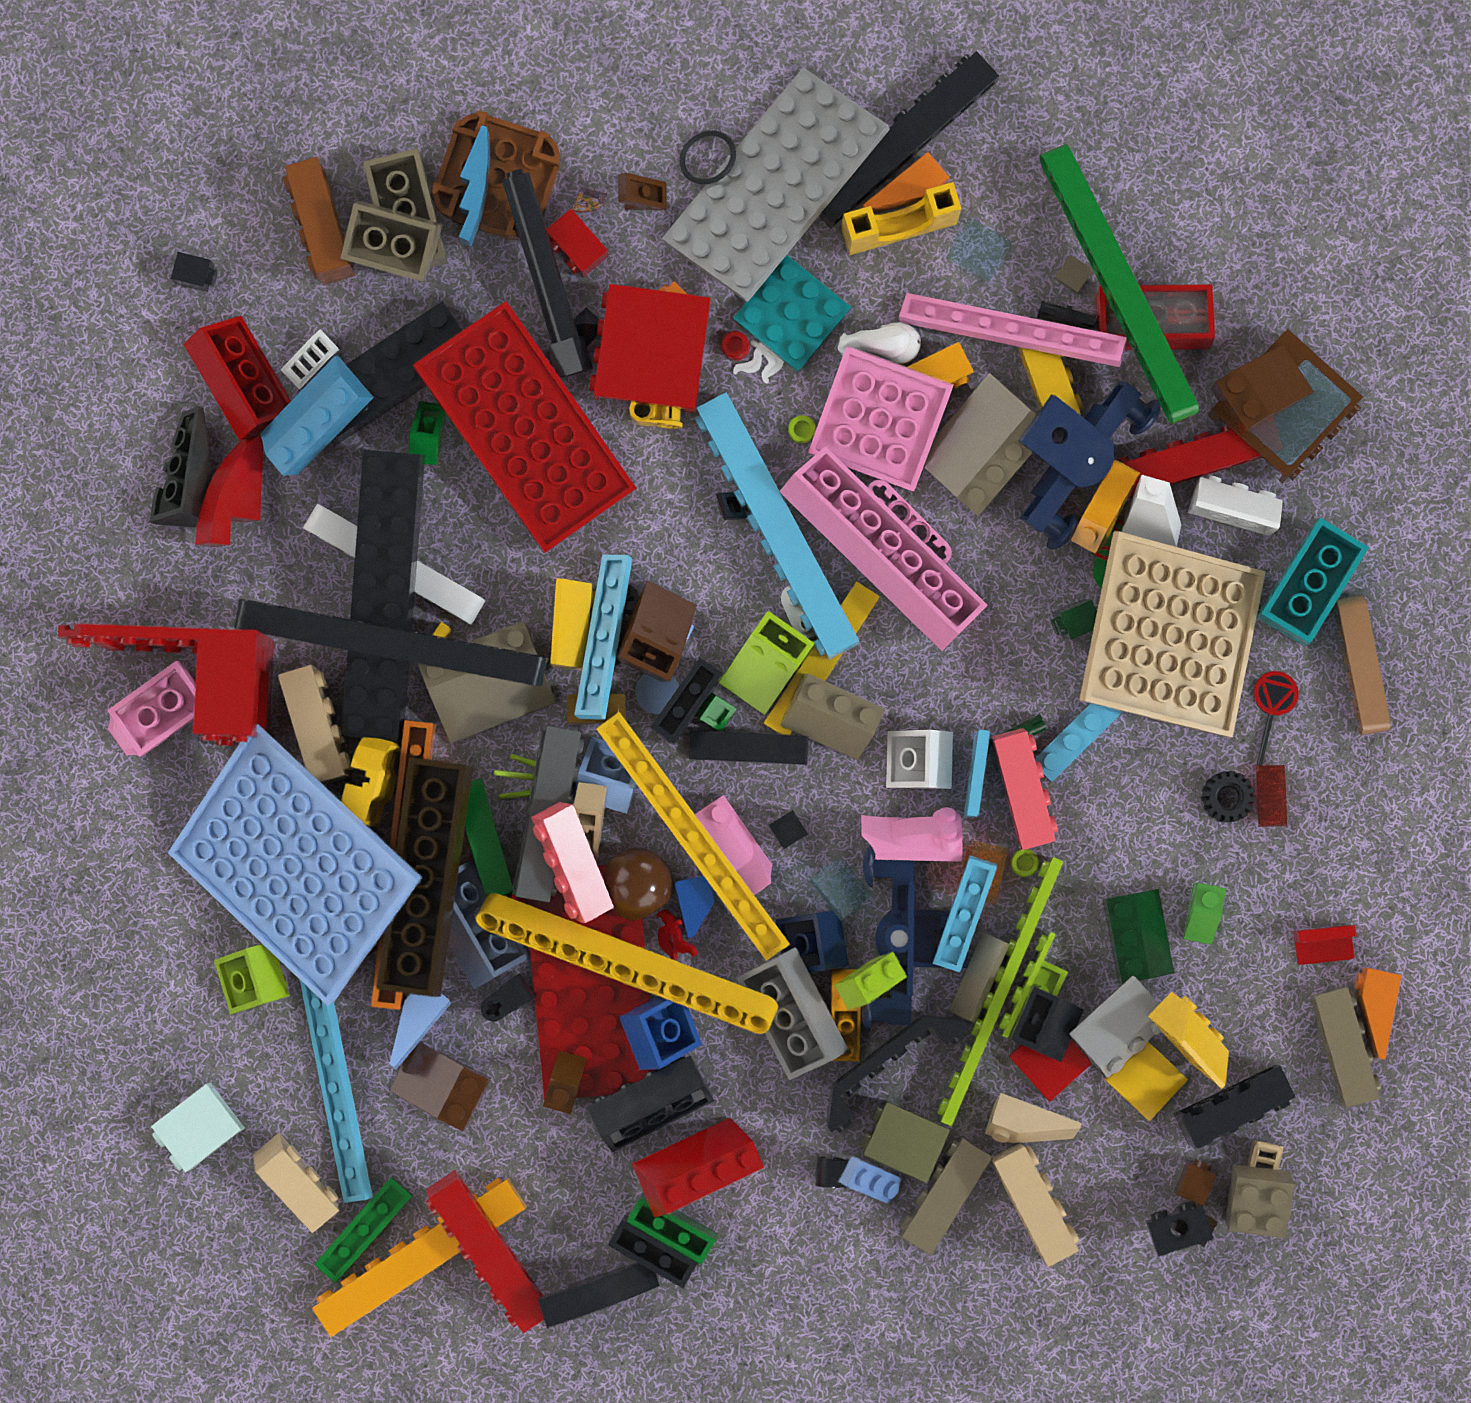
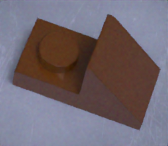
(641, 192)
(564, 1082)

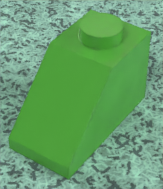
(1204, 913)

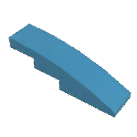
(476, 177)

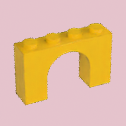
(934, 212)

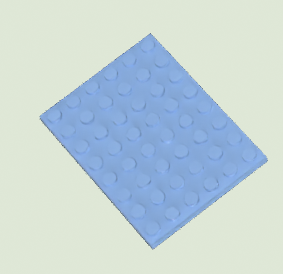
(293, 865)

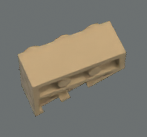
(295, 1183)

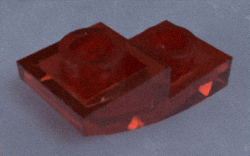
(1271, 796)

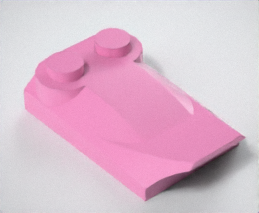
(154, 711)
(915, 838)
(736, 843)

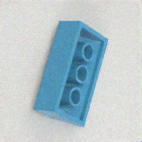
(314, 417)

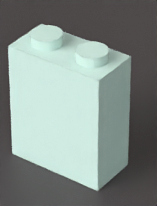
(196, 1128)

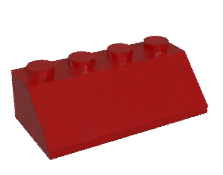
(238, 375)
(696, 1166)

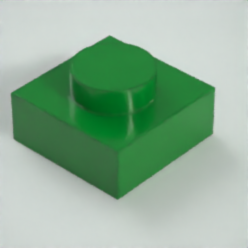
(716, 711)

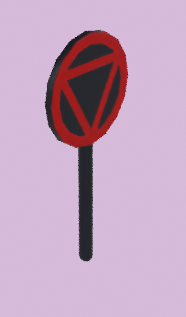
(1275, 695)

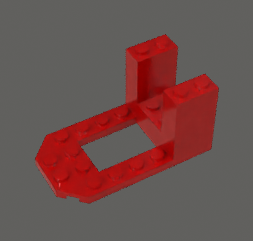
(231, 671)

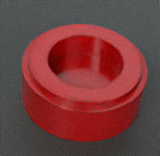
(735, 345)

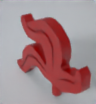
(672, 930)

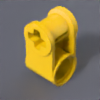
(657, 417)

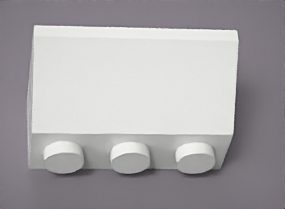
(1236, 505)

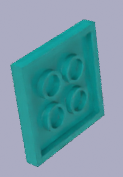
(792, 313)

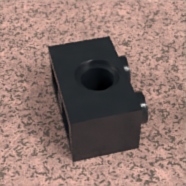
(1197, 1228)

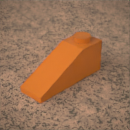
(909, 185)
(1377, 1001)

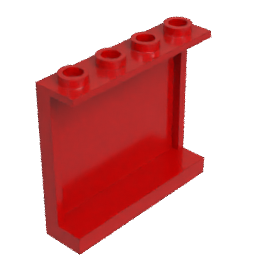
(650, 347)

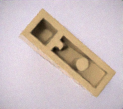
(590, 807)
(1023, 1123)

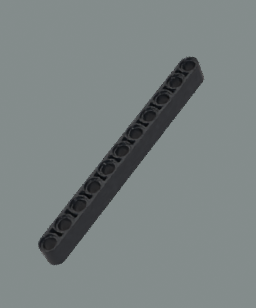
(391, 642)

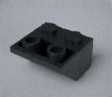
(1046, 1023)

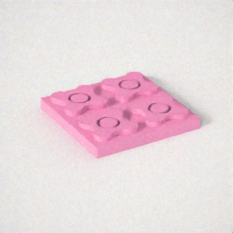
(881, 417)

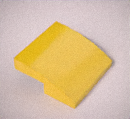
(1147, 1081)

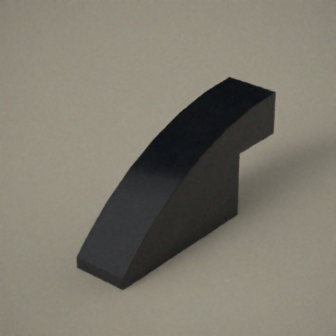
(596, 1293)

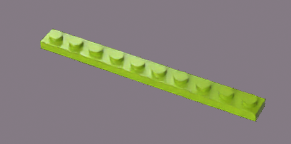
(993, 1004)

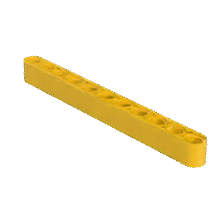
(627, 963)

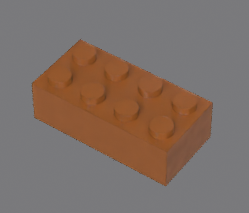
(318, 216)

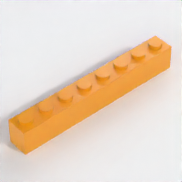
(407, 1263)

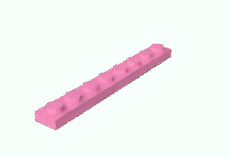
(1013, 329)

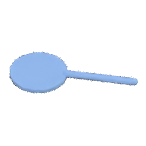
(653, 694)

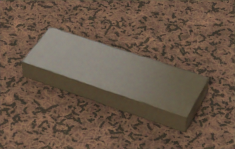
(979, 977)

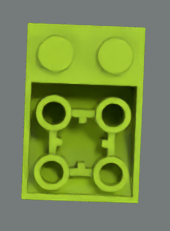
(766, 662)

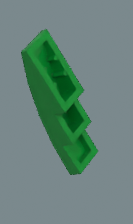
(486, 843)

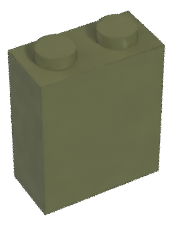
(904, 1141)

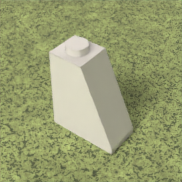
(1153, 512)

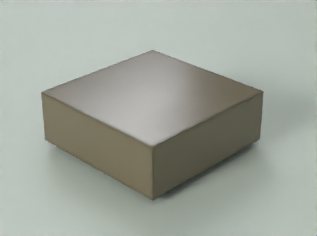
(1073, 274)

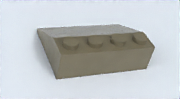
(980, 445)
(478, 702)

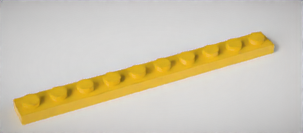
(693, 836)

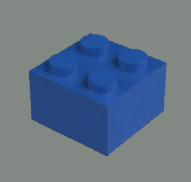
(660, 1032)

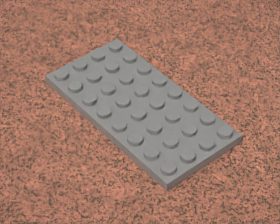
(777, 185)

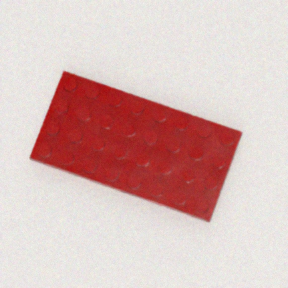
(524, 427)
(582, 1008)

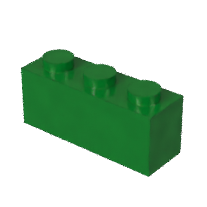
(674, 1230)

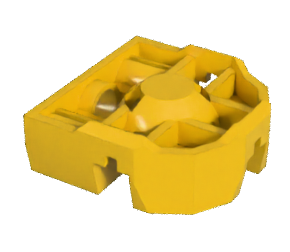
(378, 760)

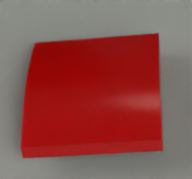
(1047, 1073)

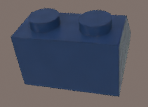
(817, 939)

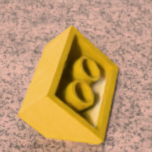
(571, 623)
(1192, 1037)

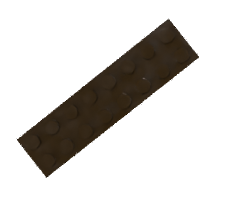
(432, 846)

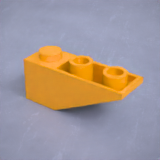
(846, 1020)

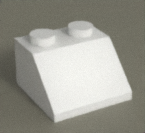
(919, 759)

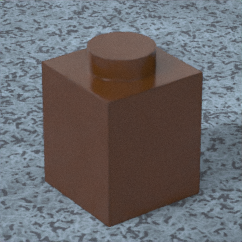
(1195, 1182)

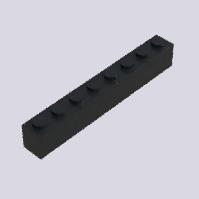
(914, 131)

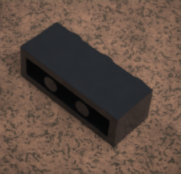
(686, 701)
(652, 1253)

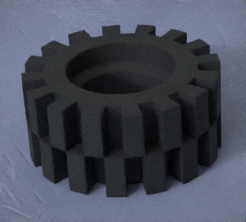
(1244, 791)

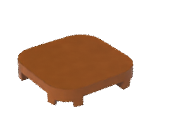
(510, 149)

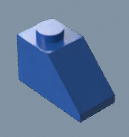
(695, 901)

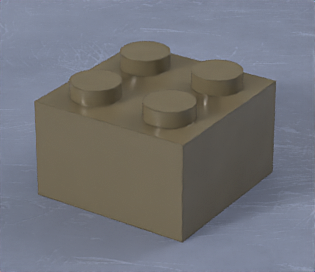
(1259, 1201)

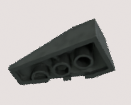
(187, 474)

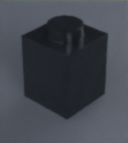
(193, 272)
(788, 829)

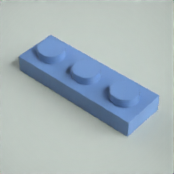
(870, 1180)

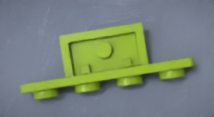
(1038, 974)

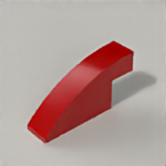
(232, 494)

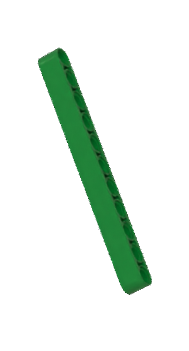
(1119, 284)

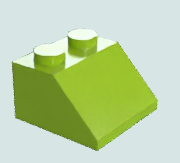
(251, 978)

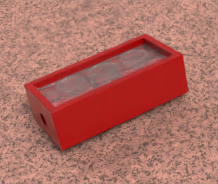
(1181, 311)

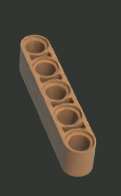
(1363, 665)

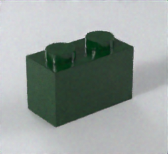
(1074, 619)

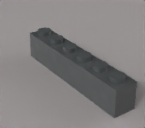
(551, 784)

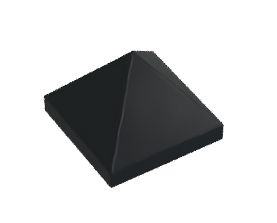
(587, 325)
(729, 506)

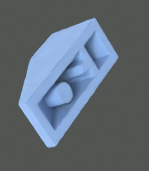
(416, 1020)

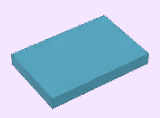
(976, 774)

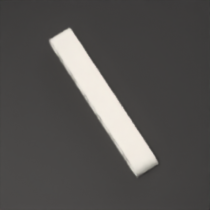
(428, 582)

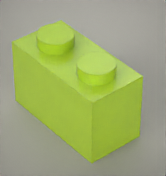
(870, 980)

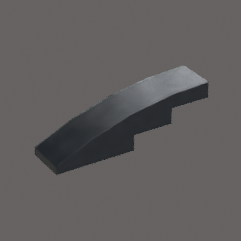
(748, 747)

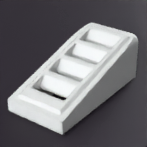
(310, 345)

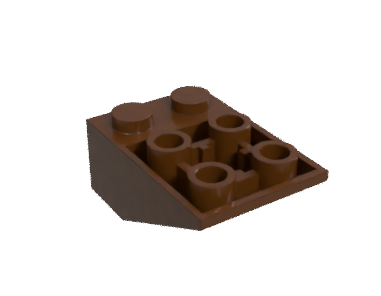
(656, 632)

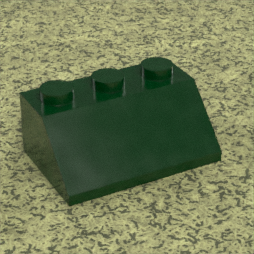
(1138, 936)

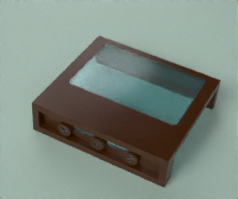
(1301, 428)

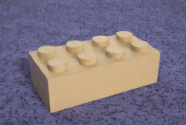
(314, 724)
(1034, 1205)

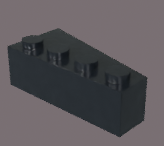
(1235, 1106)

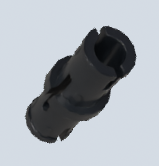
(1066, 316)

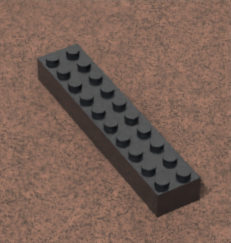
(383, 589)

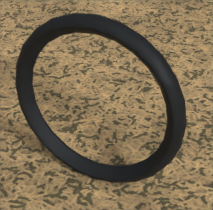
(718, 177)

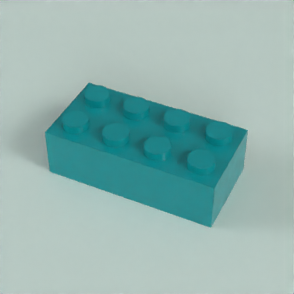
(1312, 582)

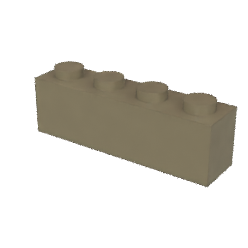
(1345, 1046)
(945, 1196)

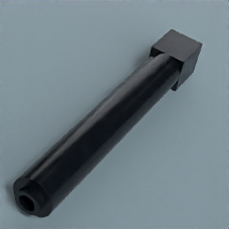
(567, 348)

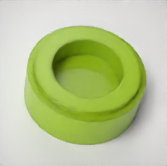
(802, 429)
(1024, 863)

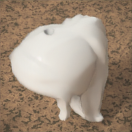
(892, 342)

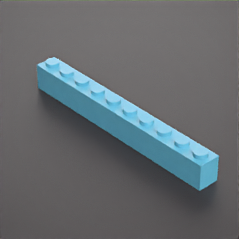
(777, 526)

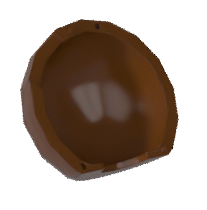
(638, 883)

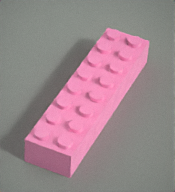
(883, 548)

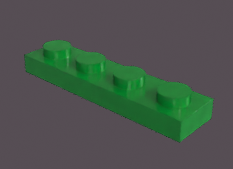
(363, 1229)

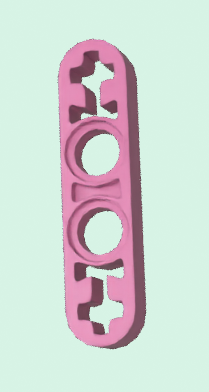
(912, 518)

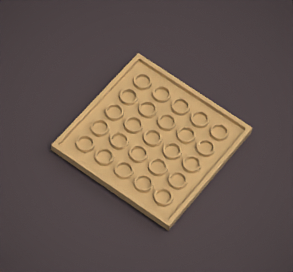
(1172, 635)

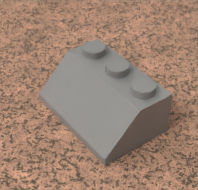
(1117, 1027)

